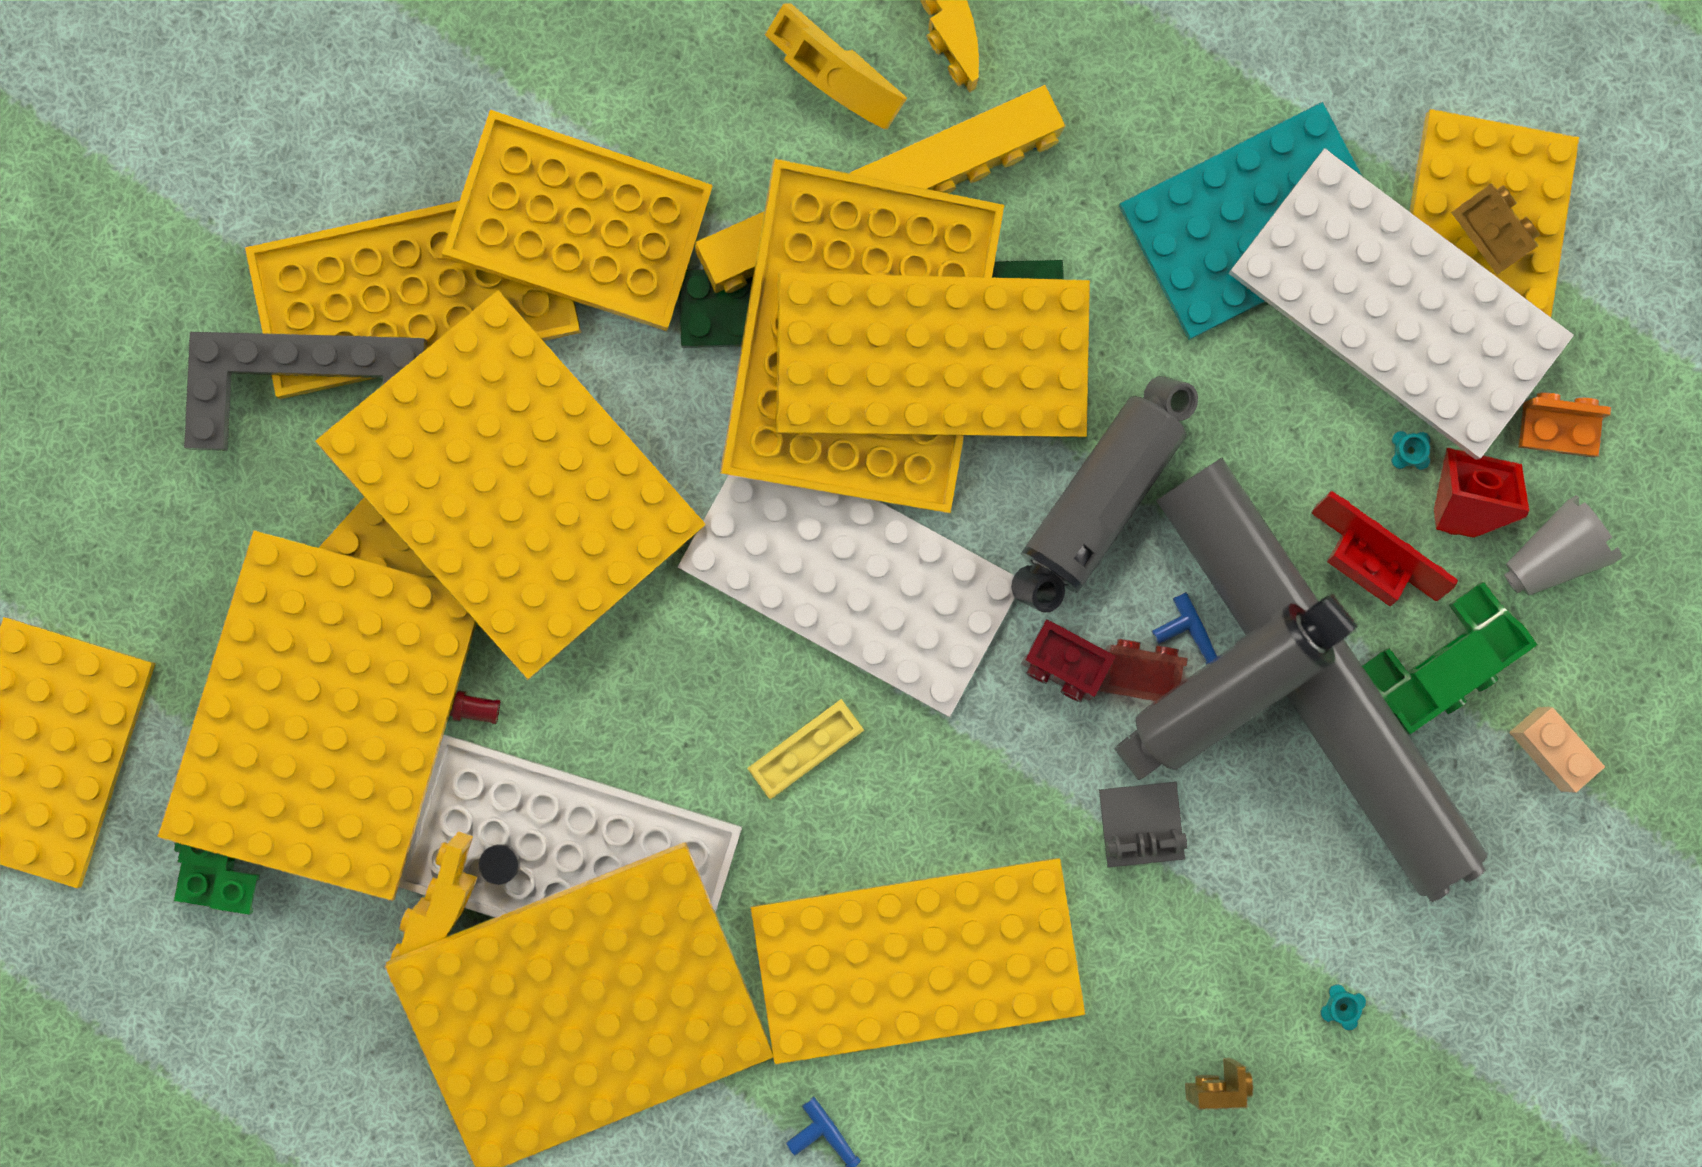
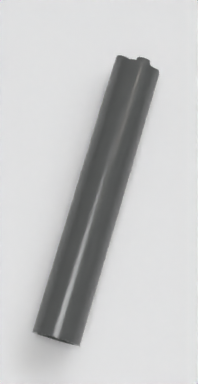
(1340, 702)

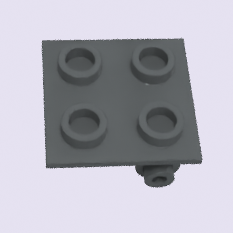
(1142, 824)

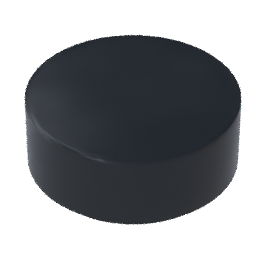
(499, 864)

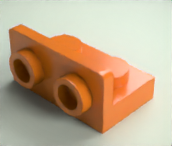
(1562, 425)

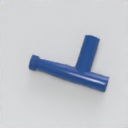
(1189, 621)
(822, 1126)

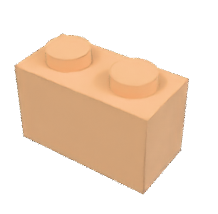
(1557, 749)

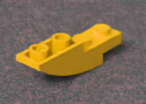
(954, 35)
(832, 69)
(444, 899)

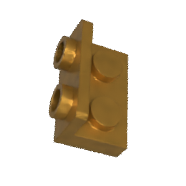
(1496, 228)
(1212, 1093)

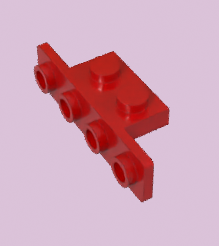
(1378, 557)

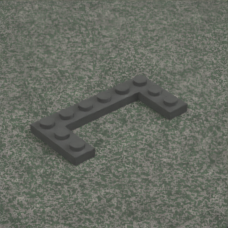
(221, 354)

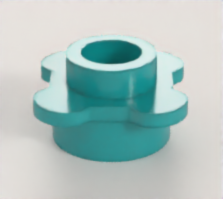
(1420, 444)
(1354, 1003)

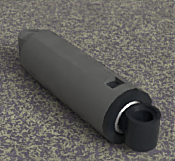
(1104, 493)
(1236, 686)

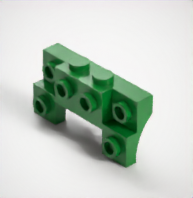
(1464, 664)
(209, 881)

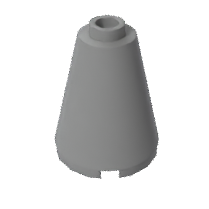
(1562, 550)

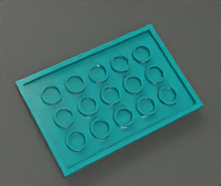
(1211, 213)

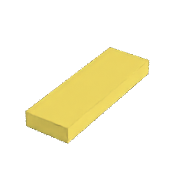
(805, 749)

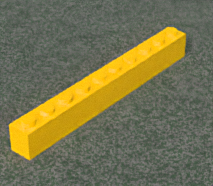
(930, 164)

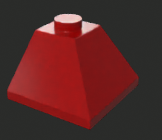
(1479, 494)

